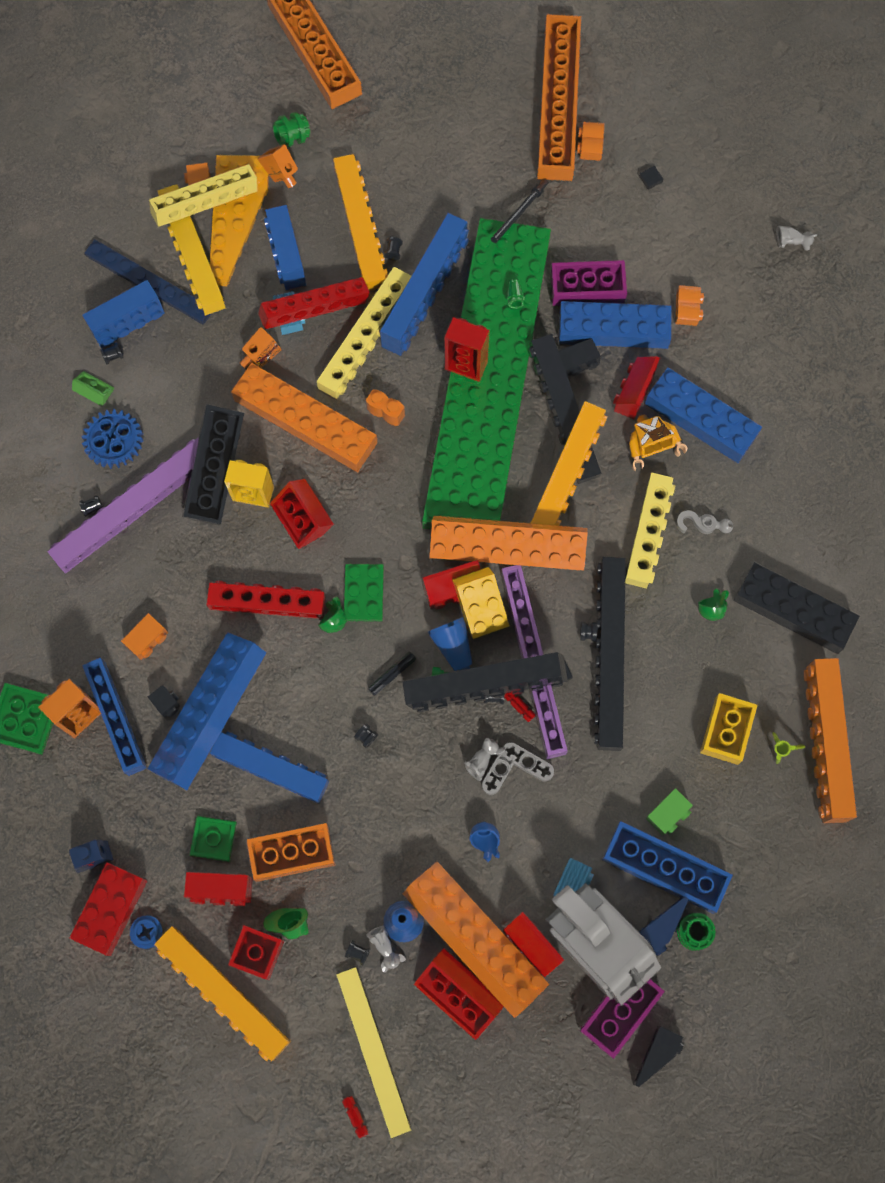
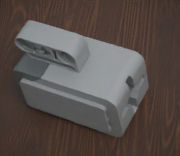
(602, 942)

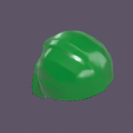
(714, 607)
(335, 617)

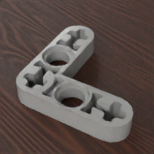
(509, 762)

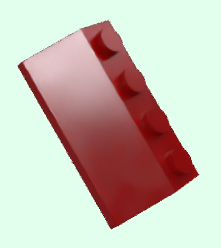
(459, 994)

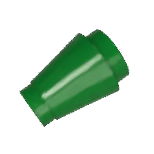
(515, 295)

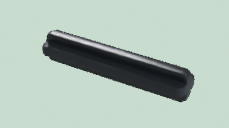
(391, 673)

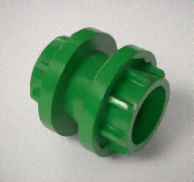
(291, 129)
(707, 927)

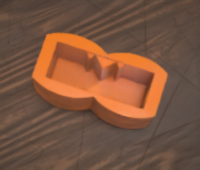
(591, 141)
(688, 305)
(388, 408)

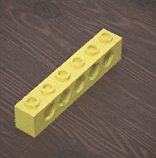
(203, 195)
(656, 484)

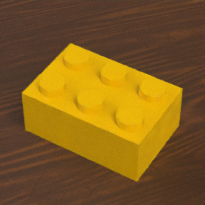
(249, 483)
(481, 602)
(728, 729)

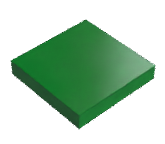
(213, 838)

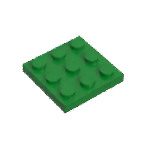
(22, 720)

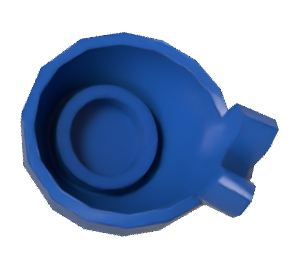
(486, 838)

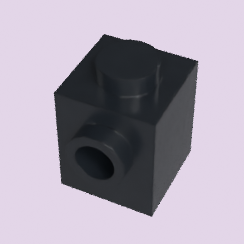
(164, 701)

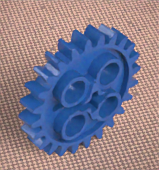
(97, 434)

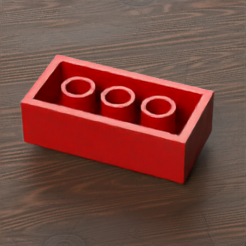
(466, 349)
(108, 909)

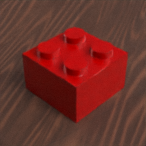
(256, 953)

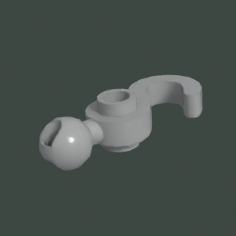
(705, 524)

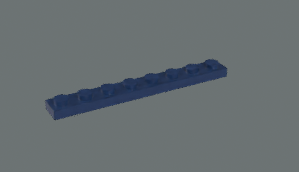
(136, 274)

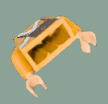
(652, 437)

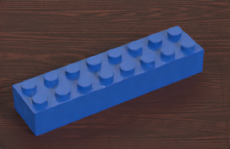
(424, 285)
(207, 710)

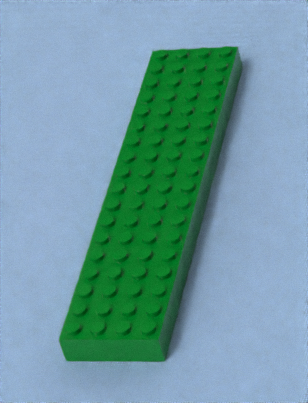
(483, 416)

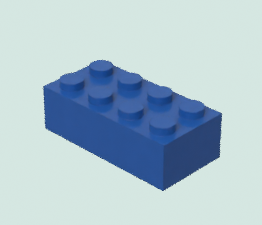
(284, 247)
(124, 314)

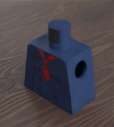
(90, 855)

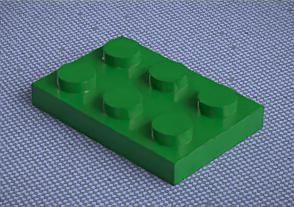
(364, 592)

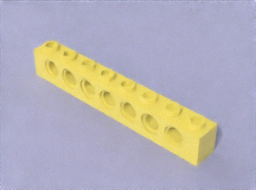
(334, 387)

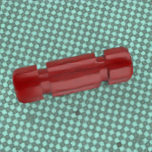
(520, 706)
(355, 1117)

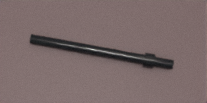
(535, 193)

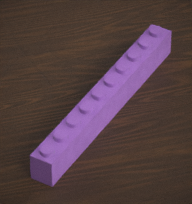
(124, 509)
(530, 646)

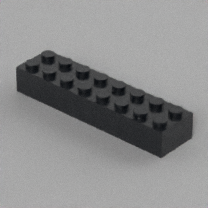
(485, 681)

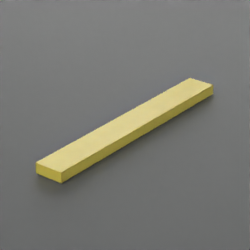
(373, 1053)

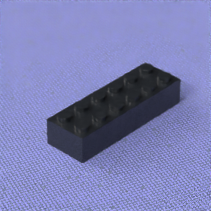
(214, 450)
(796, 608)

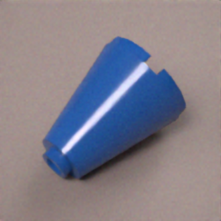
(453, 643)
(403, 931)

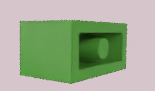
(669, 812)

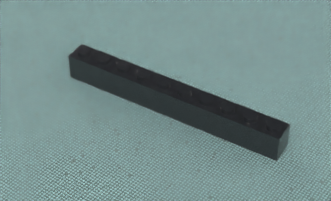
(611, 654)

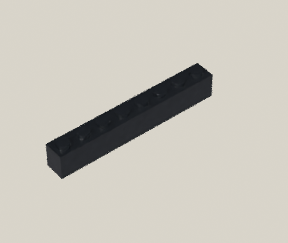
(559, 395)

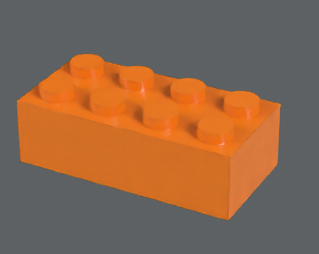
(70, 708)
(291, 852)

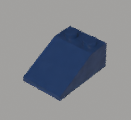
(661, 929)

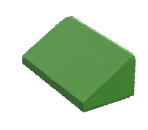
(92, 388)

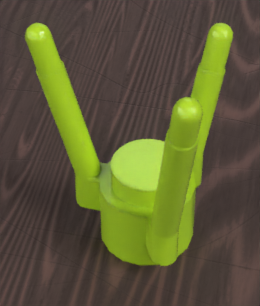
(783, 748)

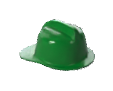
(288, 922)

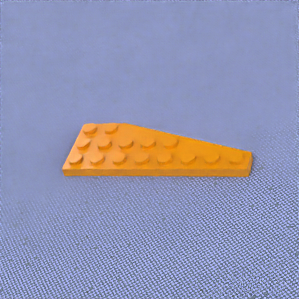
(235, 218)

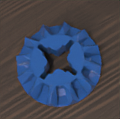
(137, 930)

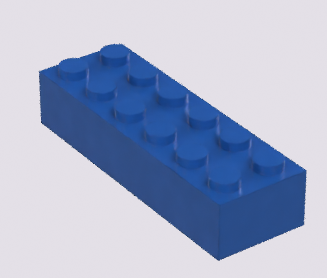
(615, 324)
(703, 415)
(667, 867)

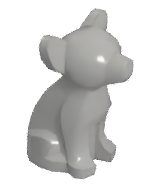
(789, 235)
(478, 764)
(379, 938)

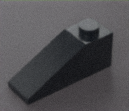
(660, 1052)

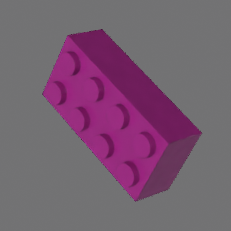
(589, 282)
(614, 1024)

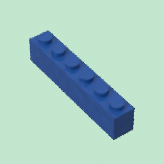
(114, 716)
(269, 767)

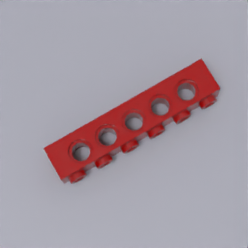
(313, 303)
(314, 609)

